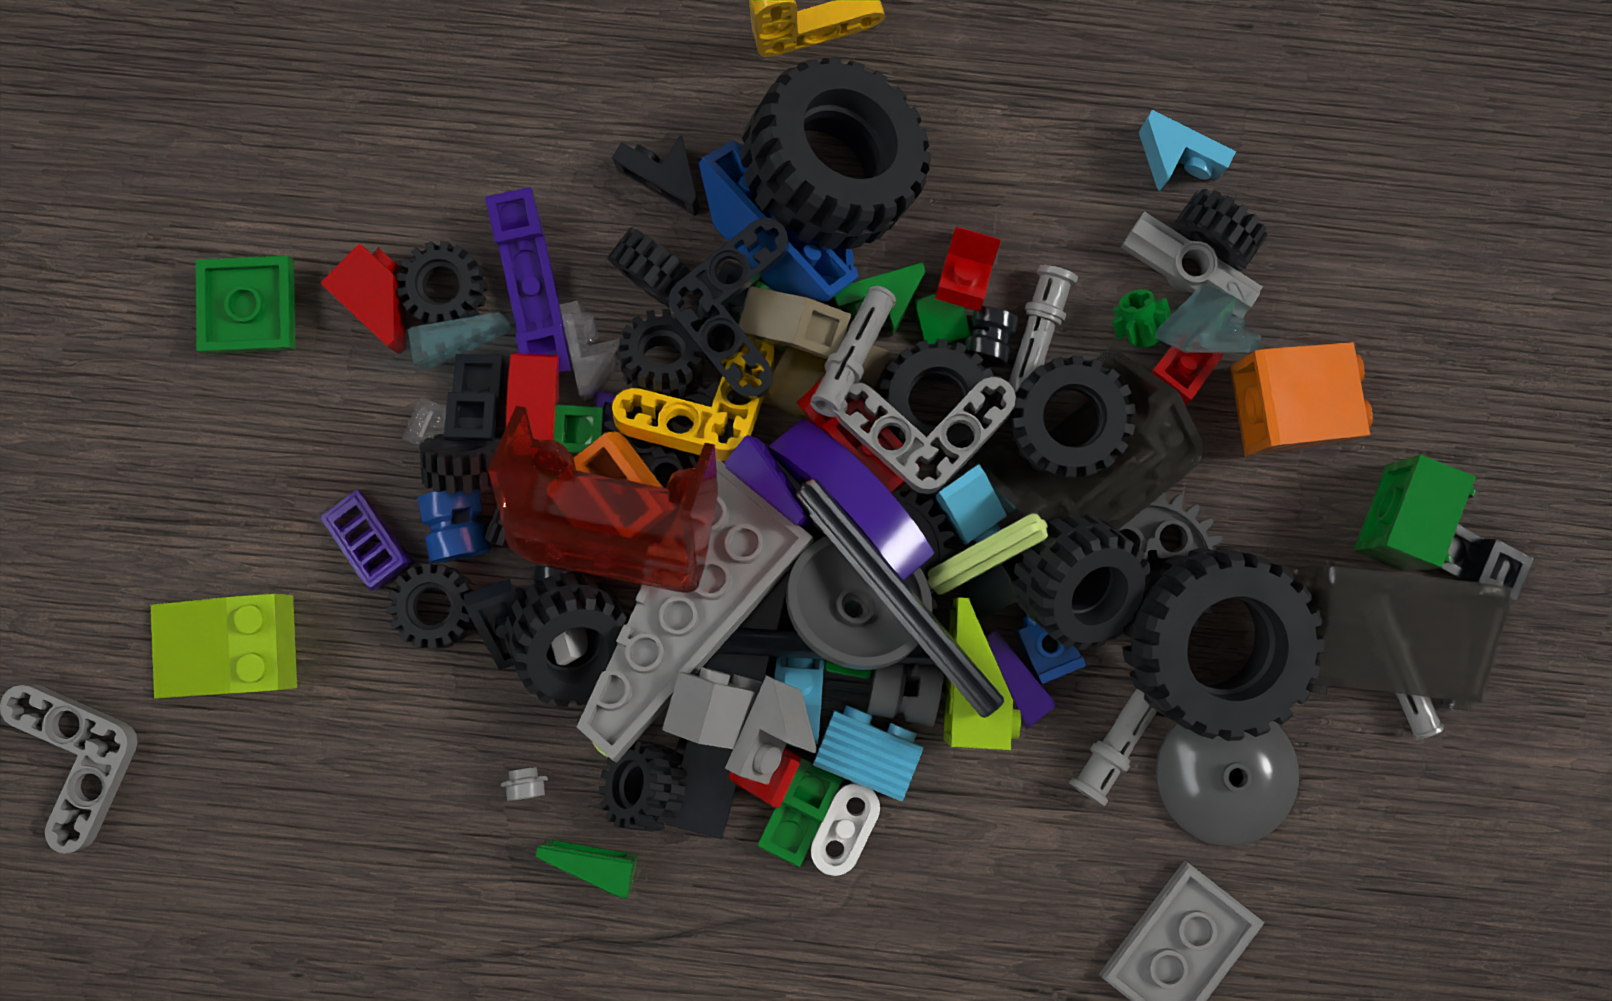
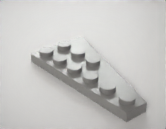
(681, 631)

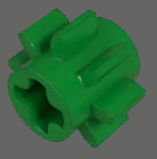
(1140, 317)

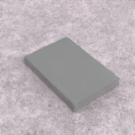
(1182, 942)

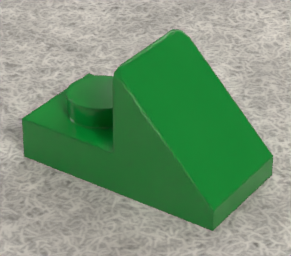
(900, 282)

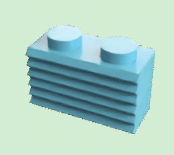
(868, 753)

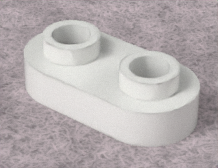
(846, 828)

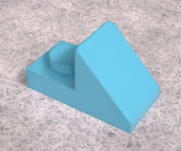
(1171, 142)

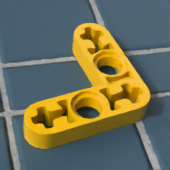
(783, 29)
(708, 421)

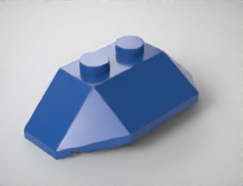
(806, 267)

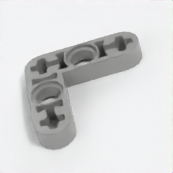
(917, 445)
(91, 759)

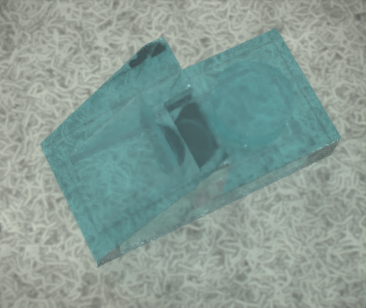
(1208, 325)

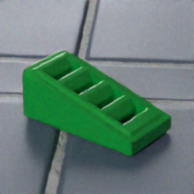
(598, 866)

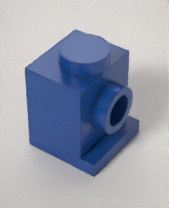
(1046, 665)

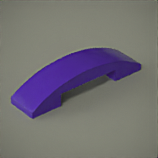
(529, 274)
(814, 454)

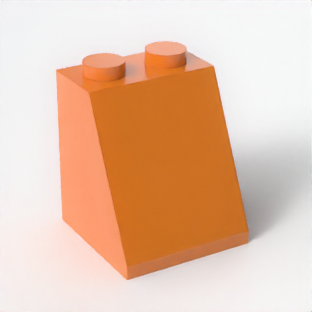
(1300, 397)

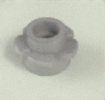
(524, 784)

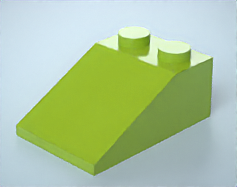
(223, 646)
(961, 721)

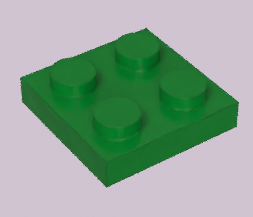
(245, 305)

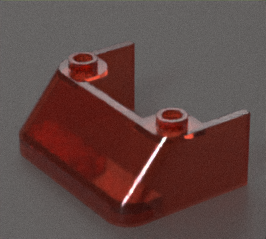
(599, 520)

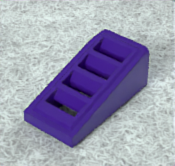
(760, 472)
(386, 571)
(1024, 689)

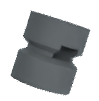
(888, 688)

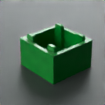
(1415, 514)

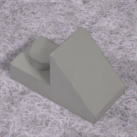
(774, 720)

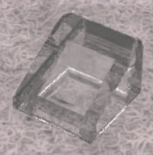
(425, 422)

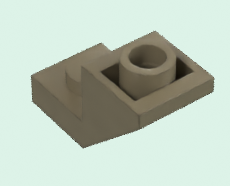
(793, 321)

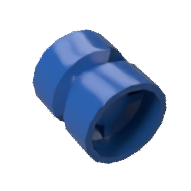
(454, 541)

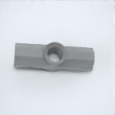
(1164, 250)

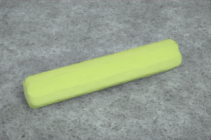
(987, 553)

